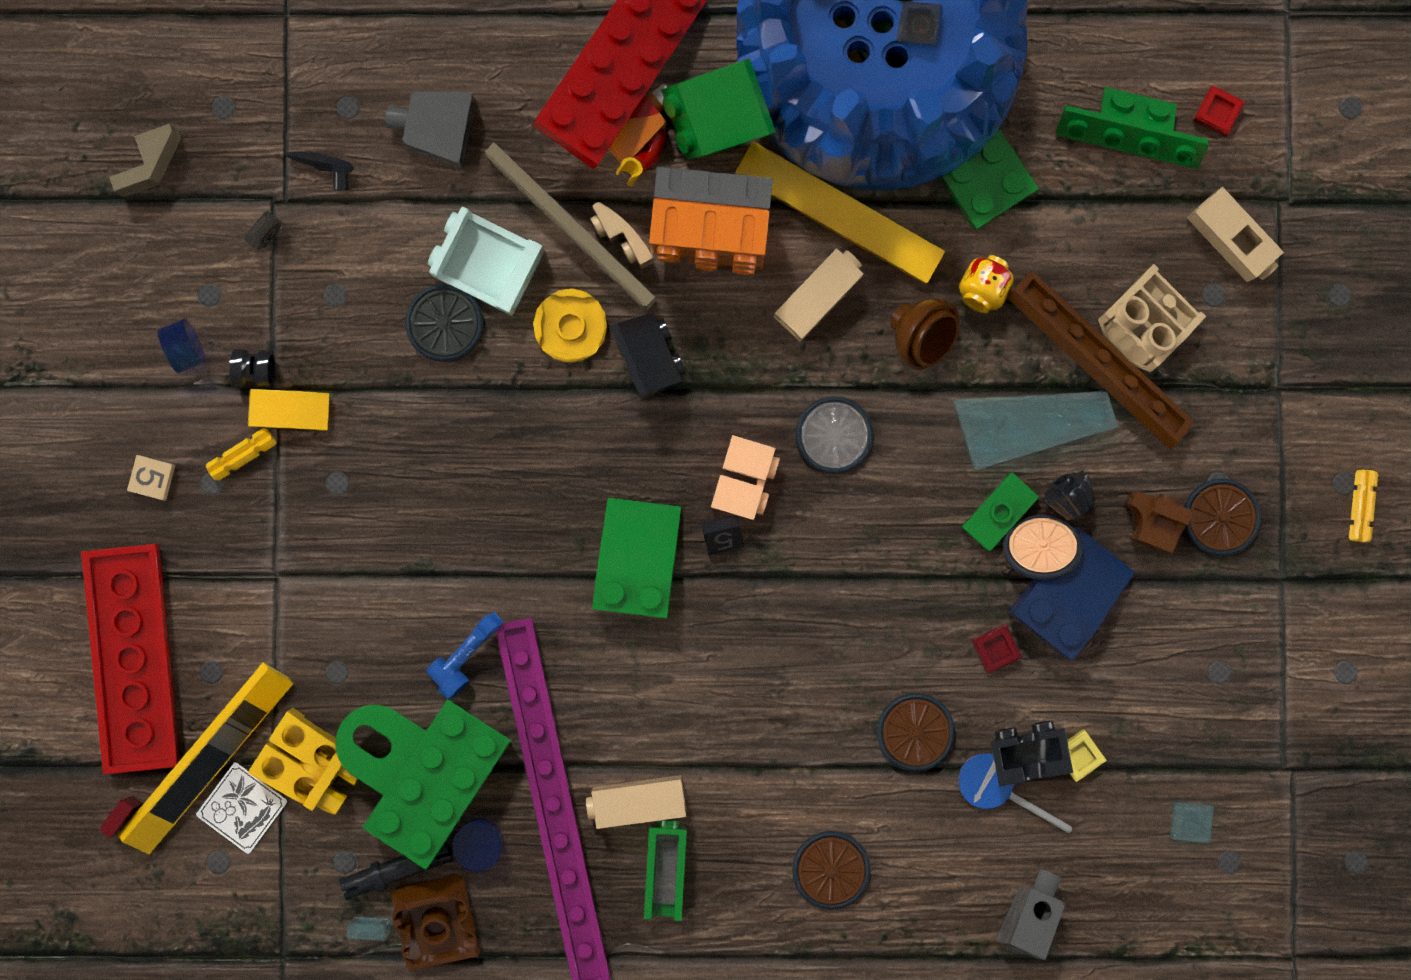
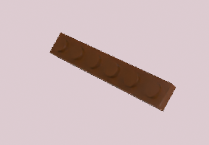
(1100, 359)

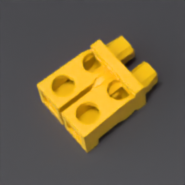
(302, 764)

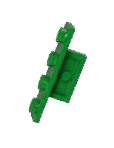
(1133, 126)

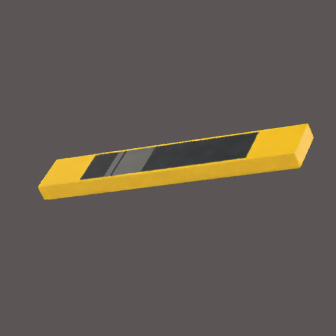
(205, 759)

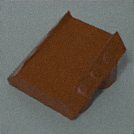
(434, 922)

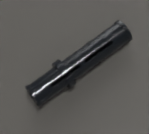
(391, 871)

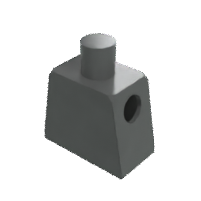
(436, 125)
(1025, 931)

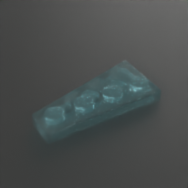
(1020, 425)

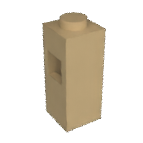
(1236, 236)
(819, 294)
(637, 802)

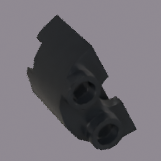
(1031, 753)

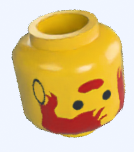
(986, 284)

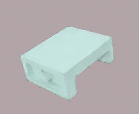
(485, 260)

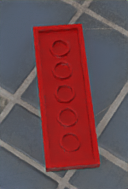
(614, 74)
(130, 658)

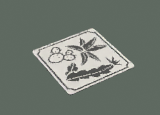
(241, 808)

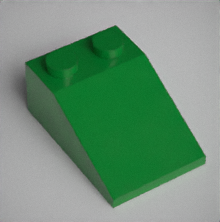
(717, 110)
(636, 558)

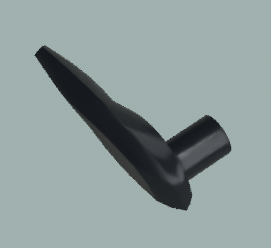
(326, 163)

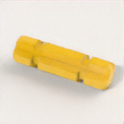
(240, 454)
(1363, 505)

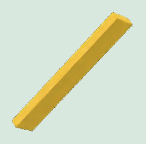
(843, 214)

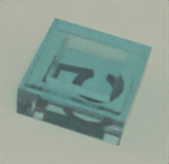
(1191, 822)
(368, 928)

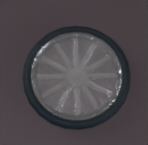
(834, 435)

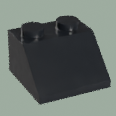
(647, 355)

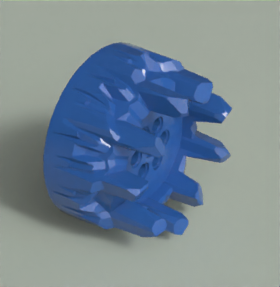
(874, 121)

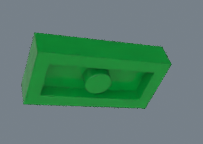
(1000, 512)

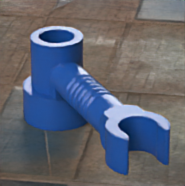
(447, 673)

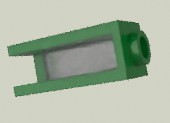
(665, 869)

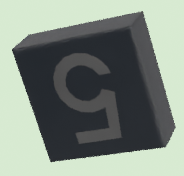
(722, 535)

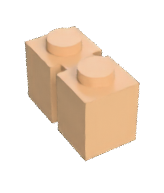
(752, 461)

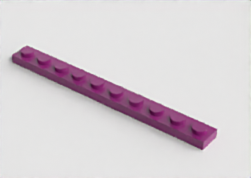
(552, 800)

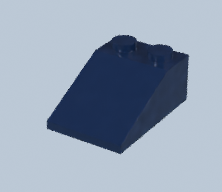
(1072, 607)

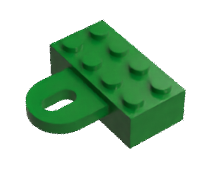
(425, 776)

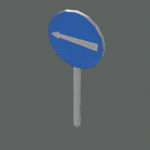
(981, 789)

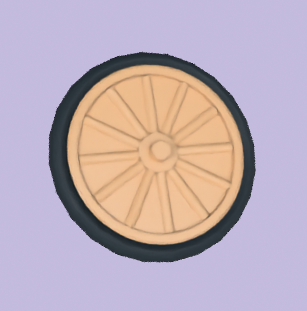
(1043, 547)

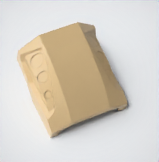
(1149, 321)

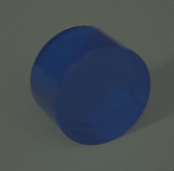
(181, 345)
(478, 844)

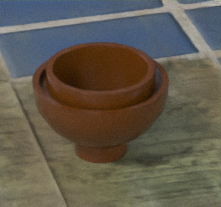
(925, 331)

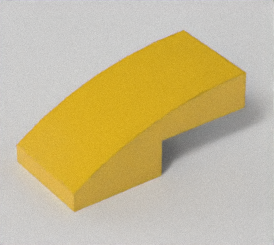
(288, 409)

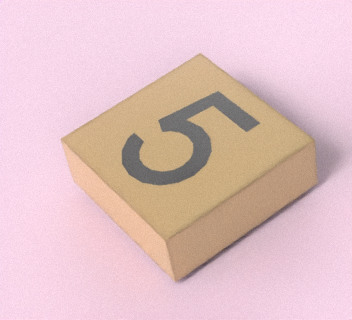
(151, 477)

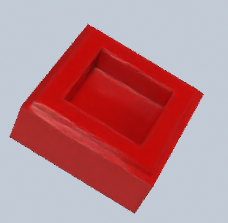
(1218, 110)

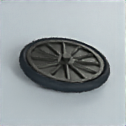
(444, 323)

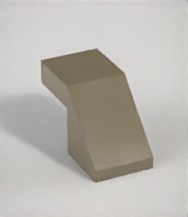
(156, 151)

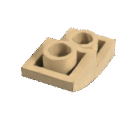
(615, 227)

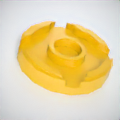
(570, 325)

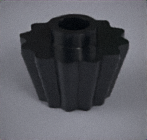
(1071, 495)

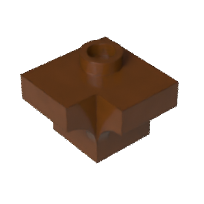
(1157, 520)

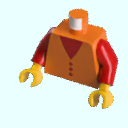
(642, 137)

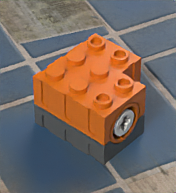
(710, 219)

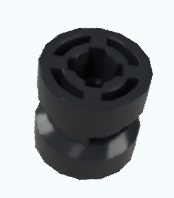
(252, 368)

